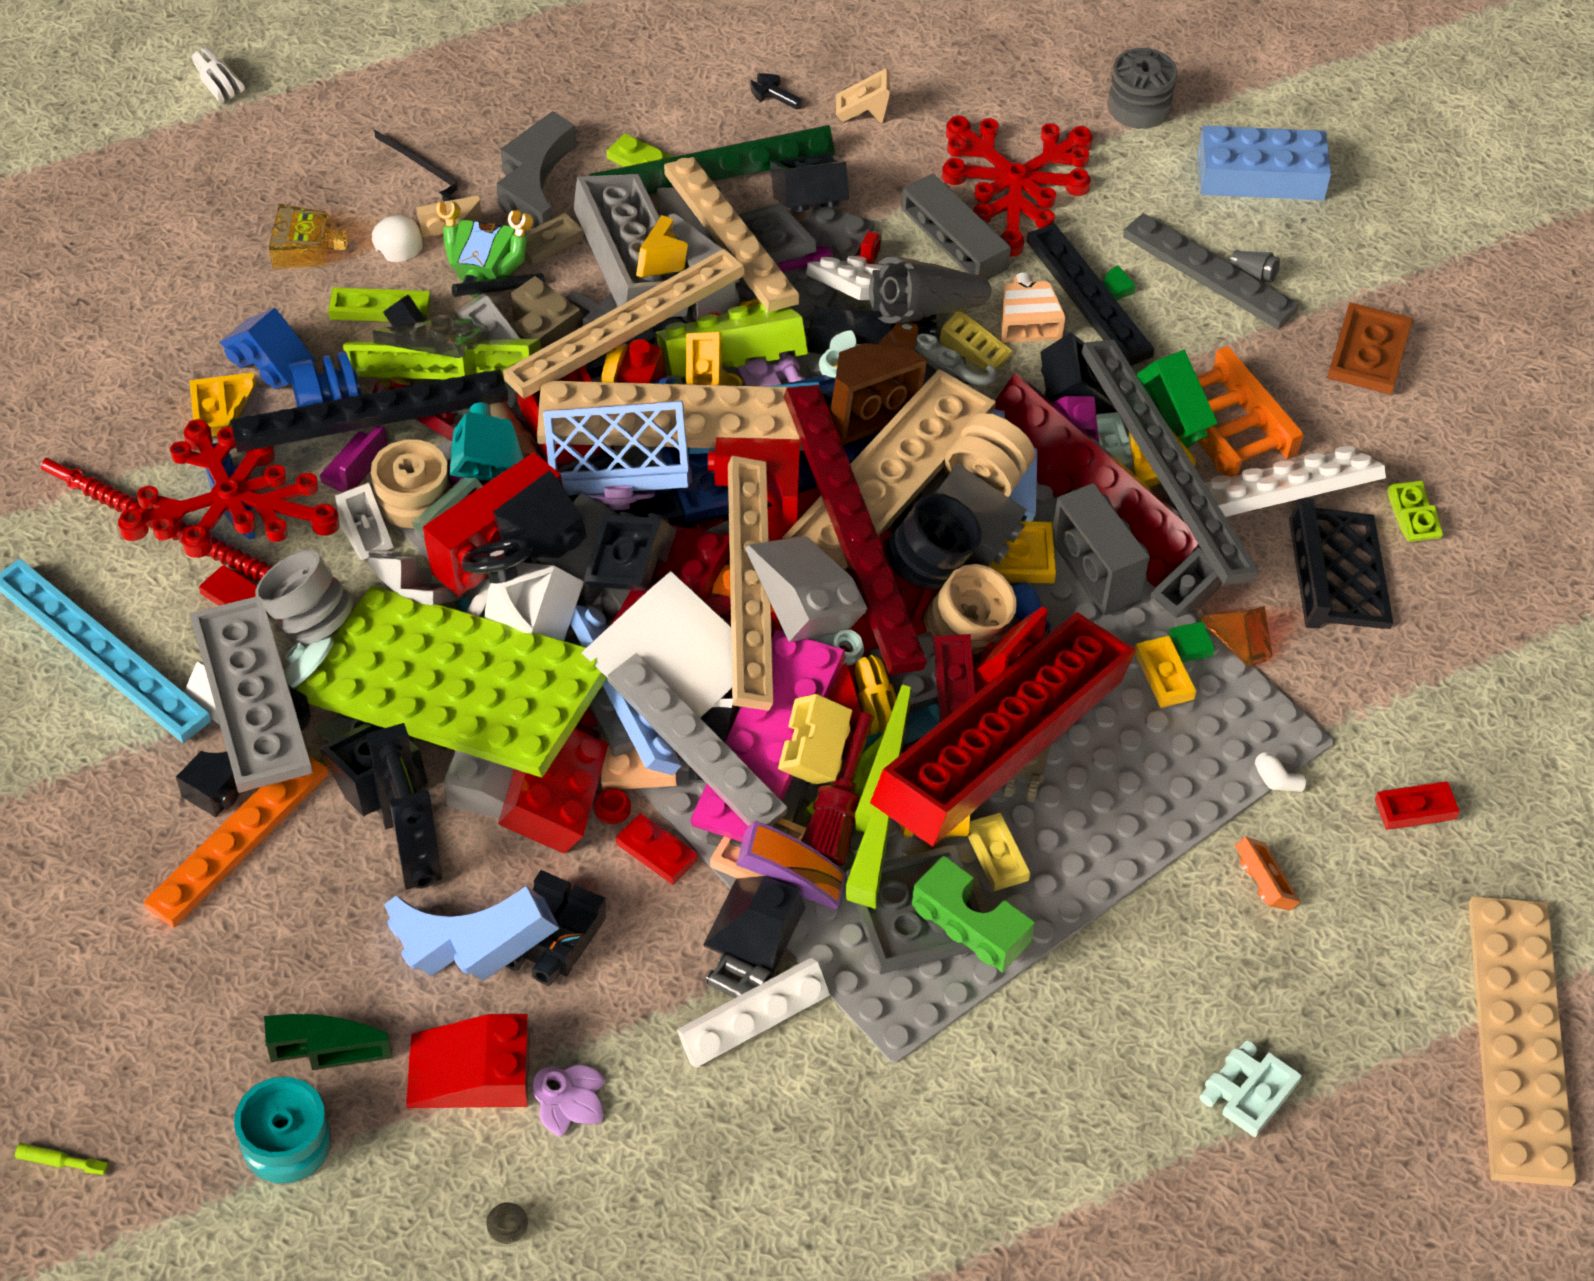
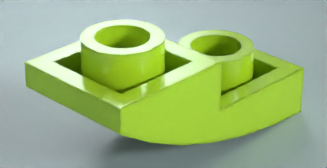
(1414, 514)

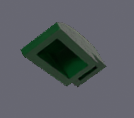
(324, 1040)

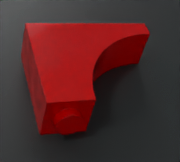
(781, 468)

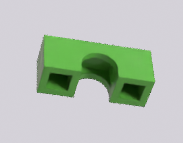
(993, 936)

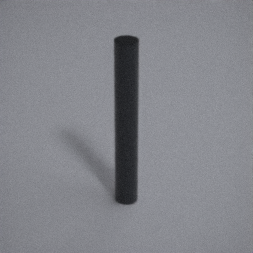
(492, 285)

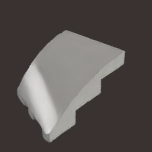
(407, 579)

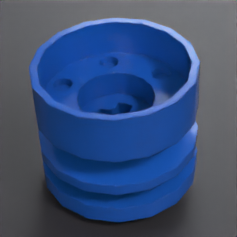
(324, 386)

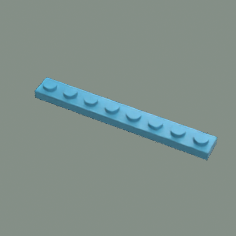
(103, 651)

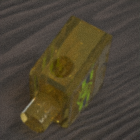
(303, 238)

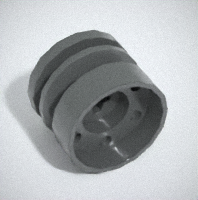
(1142, 88)

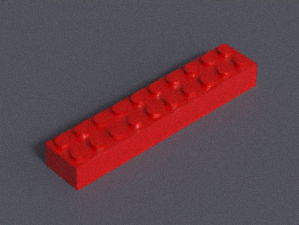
(1001, 728)

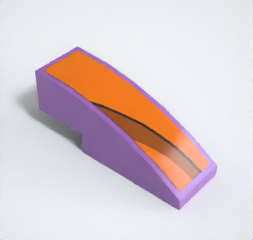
(792, 863)

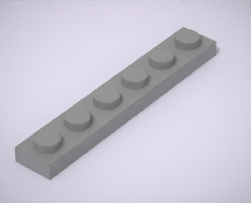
(696, 743)

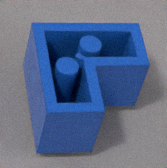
(268, 344)

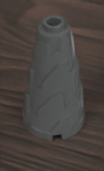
(915, 290)

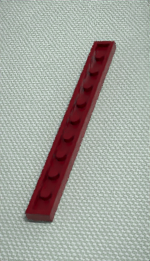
(855, 530)

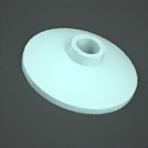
(305, 660)

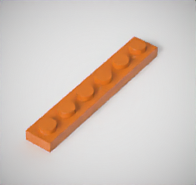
(230, 845)

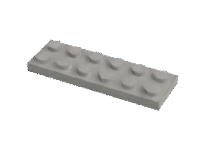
(250, 694)

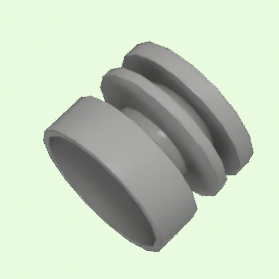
(304, 597)

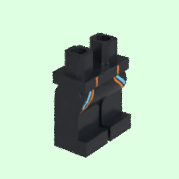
(578, 917)

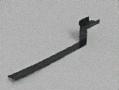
(446, 193)

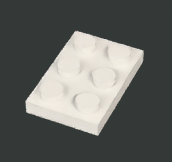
(846, 276)

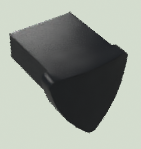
(404, 312)

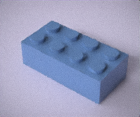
(1263, 162)

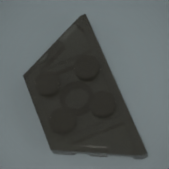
(435, 336)

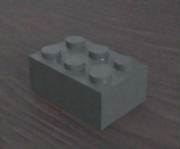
(1100, 548)

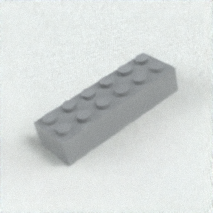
(616, 223)

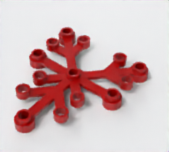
(1016, 175)
(226, 496)

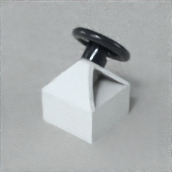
(525, 594)

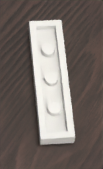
(753, 1012)

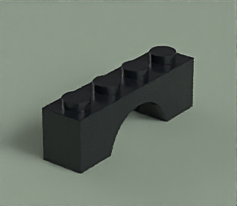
(209, 776)

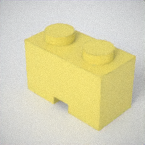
(817, 739)

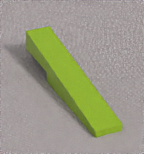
(390, 361)
(867, 868)

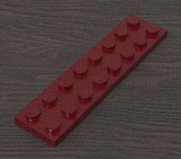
(1073, 459)

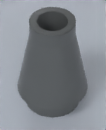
(1259, 265)

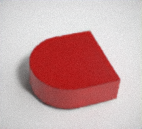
(871, 246)

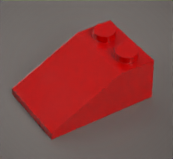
(1010, 647)
(471, 1064)

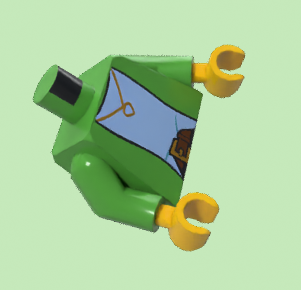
(484, 249)

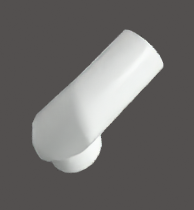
(1276, 776)

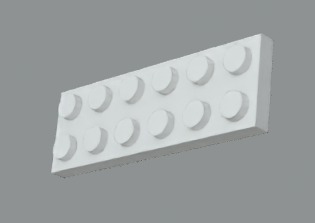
(1293, 480)

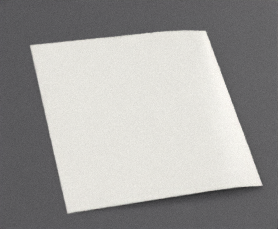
(678, 641)

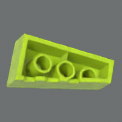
(745, 335)

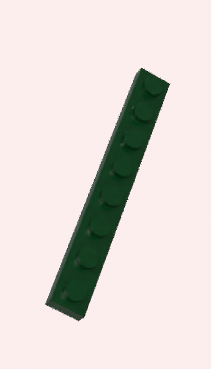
(735, 158)

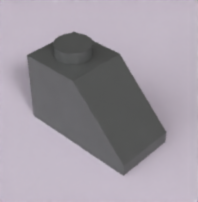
(1188, 585)

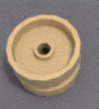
(992, 451)
(408, 480)

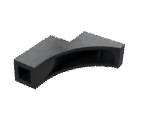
(865, 325)

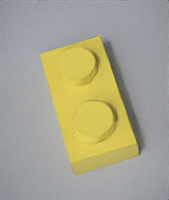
(997, 852)

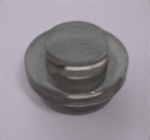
(507, 1223)

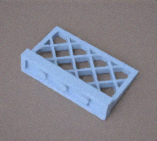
(640, 478)

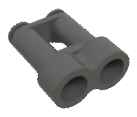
(750, 976)

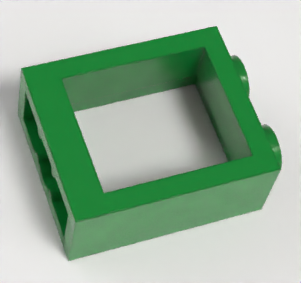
(1179, 397)

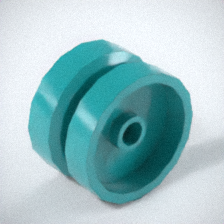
(282, 1129)

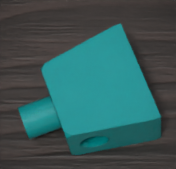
(483, 445)

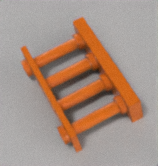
(1261, 410)

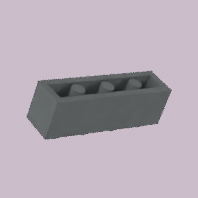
(955, 227)

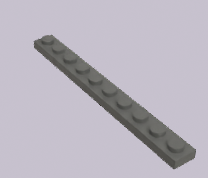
(1170, 463)

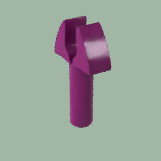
(822, 251)

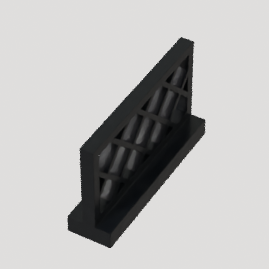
(1310, 560)

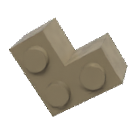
(543, 313)

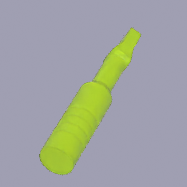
(58, 1159)

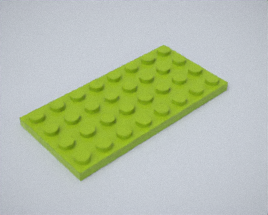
(456, 680)

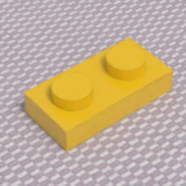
(1165, 671)

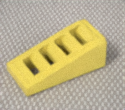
(960, 328)

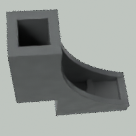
(529, 161)

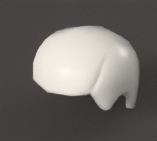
(397, 238)

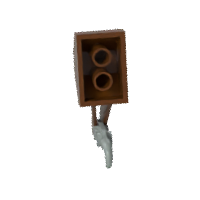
(882, 378)

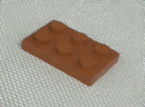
(1370, 348)

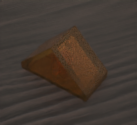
(1243, 632)

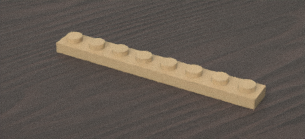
(731, 234)
(623, 323)
(749, 602)

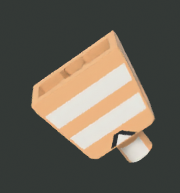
(1030, 311)

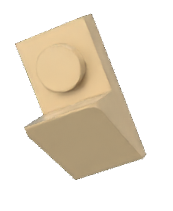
(868, 94)
(432, 224)

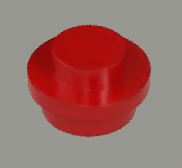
(612, 806)

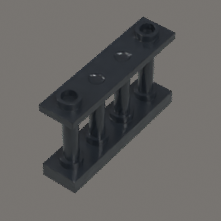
(404, 807)

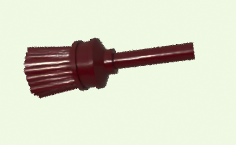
(837, 803)

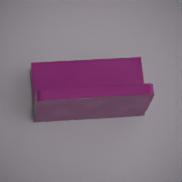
(354, 460)

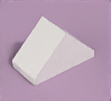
(362, 521)

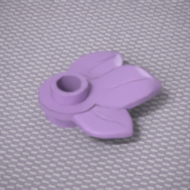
(621, 496)
(573, 1100)

